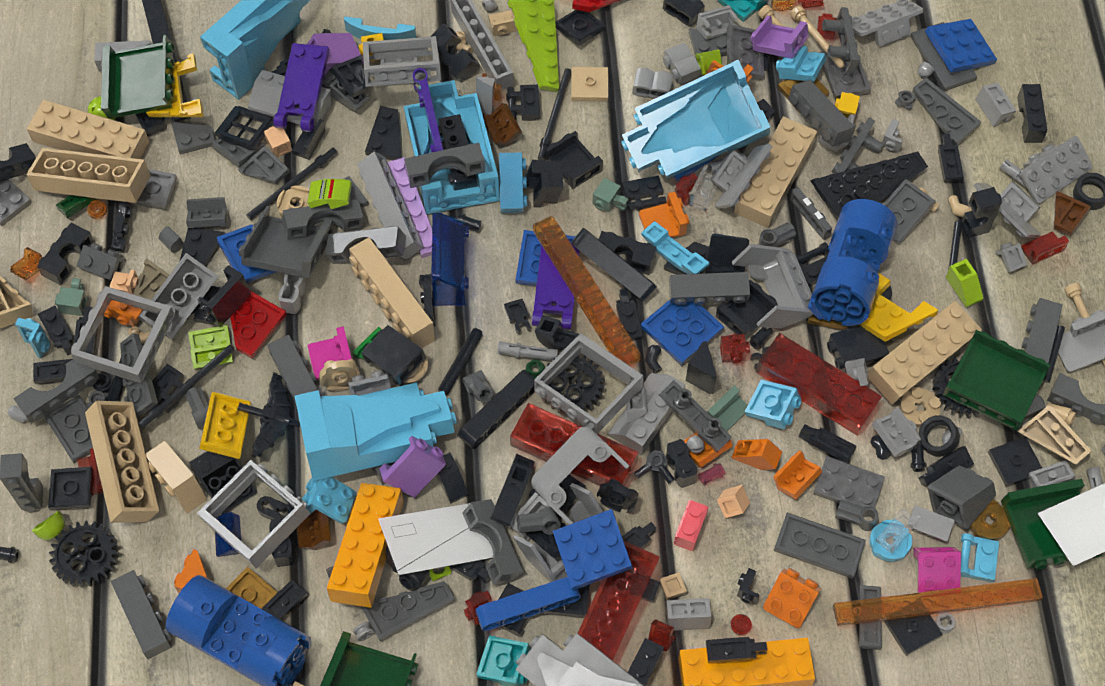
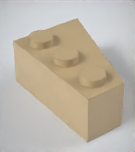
(12, 305)
(1055, 434)
(175, 476)

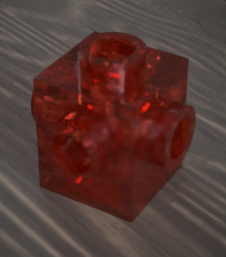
(734, 348)

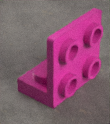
(330, 349)
(938, 568)

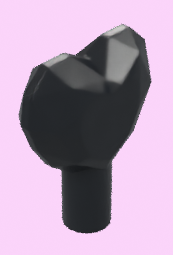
(882, 450)

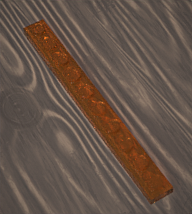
(937, 602)

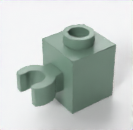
(607, 195)
(72, 299)

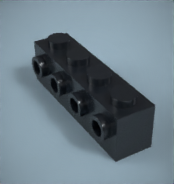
(454, 136)

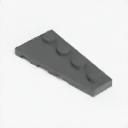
(945, 111)
(140, 394)
(400, 611)

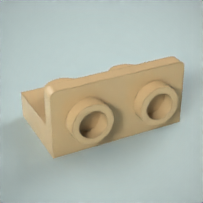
(502, 23)

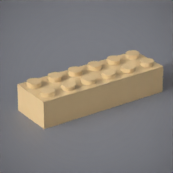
(85, 132)
(777, 173)
(89, 175)
(391, 293)
(923, 352)
(121, 462)

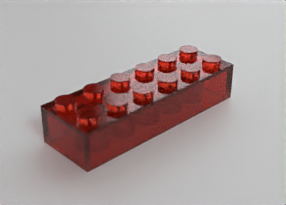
(819, 383)
(544, 433)
(618, 602)

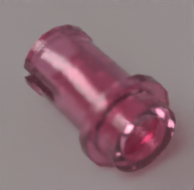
(711, 474)

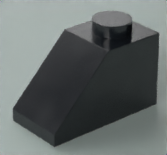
(452, 480)

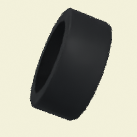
(1094, 179)
(935, 421)

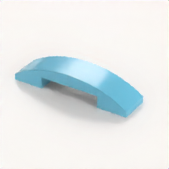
(357, 29)
(673, 251)

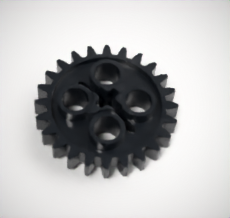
(940, 382)
(586, 393)
(91, 568)

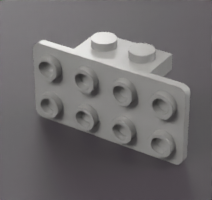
(887, 22)
(1055, 168)
(736, 172)
(1016, 208)
(1084, 342)

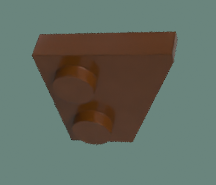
(1068, 213)

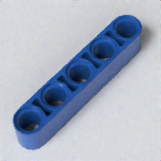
(526, 604)

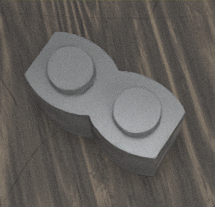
(681, 63)
(651, 83)
(291, 293)

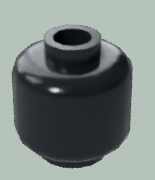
(414, 580)

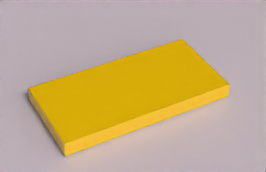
(224, 426)

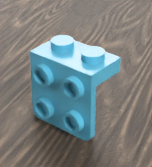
(330, 498)

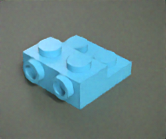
(802, 67)
(774, 404)

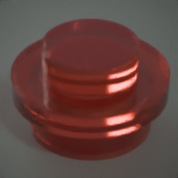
(741, 624)

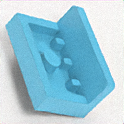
(33, 334)

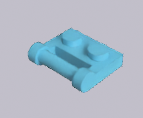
(985, 558)

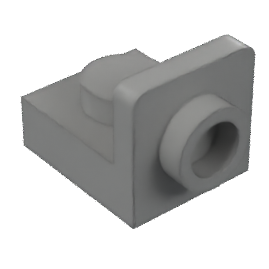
(890, 139)
(1012, 256)
(858, 370)

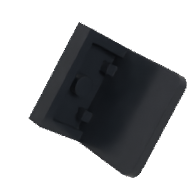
(723, 251)

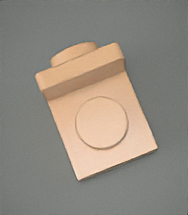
(124, 281)

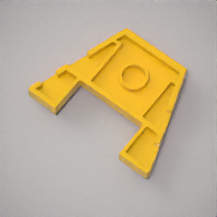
(180, 109)
(889, 319)

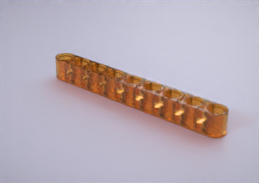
(585, 291)

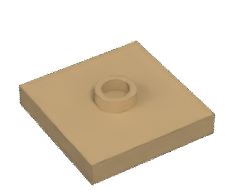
(589, 84)

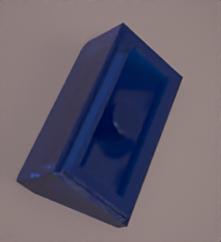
(232, 523)

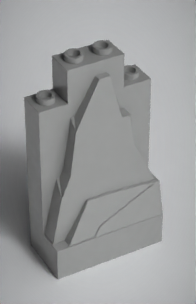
(574, 666)

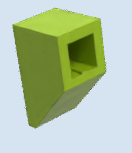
(965, 282)

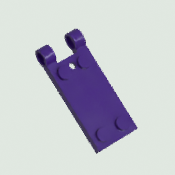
(302, 85)
(426, 102)
(550, 290)

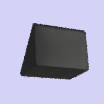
(701, 370)

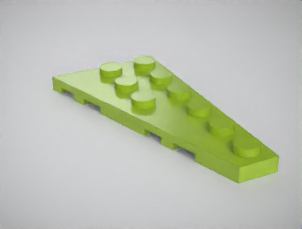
(538, 32)

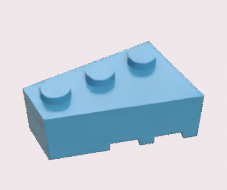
(512, 182)

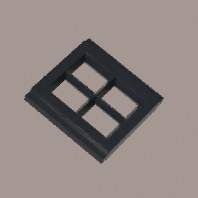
(230, 120)

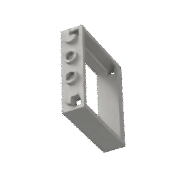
(403, 72)
(149, 349)
(602, 357)
(232, 491)

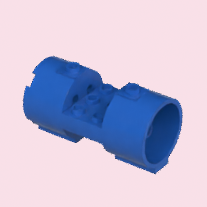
(855, 254)
(237, 633)

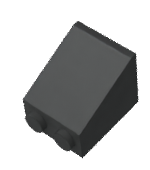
(961, 495)

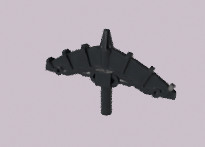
(273, 416)

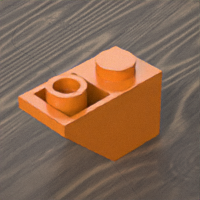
(757, 453)
(192, 567)

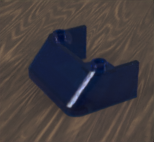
(448, 260)

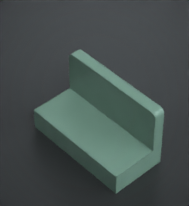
(728, 408)

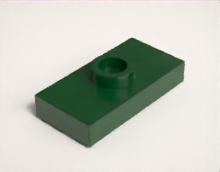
(73, 204)

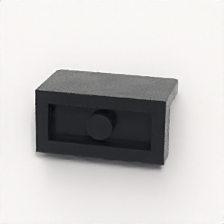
(309, 141)

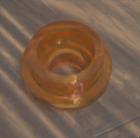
(95, 205)

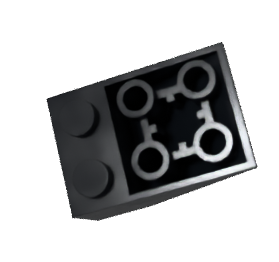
(215, 472)

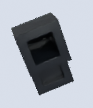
(552, 335)

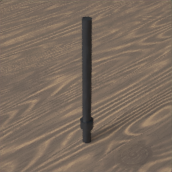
(546, 140)
(320, 161)
(157, 411)

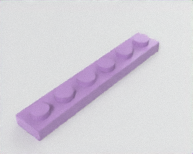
(414, 205)

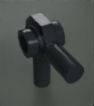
(656, 462)

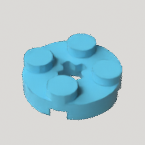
(881, 552)

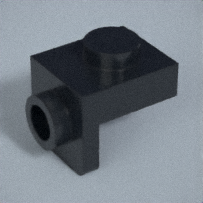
(745, 582)

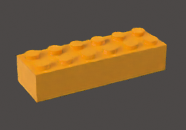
(364, 546)
(785, 664)

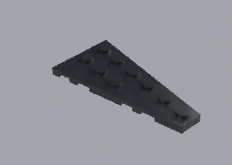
(867, 181)

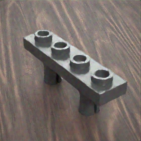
(846, 33)
(862, 139)
(695, 416)

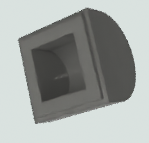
(170, 239)

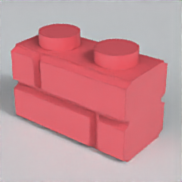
(691, 525)

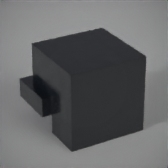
(545, 180)

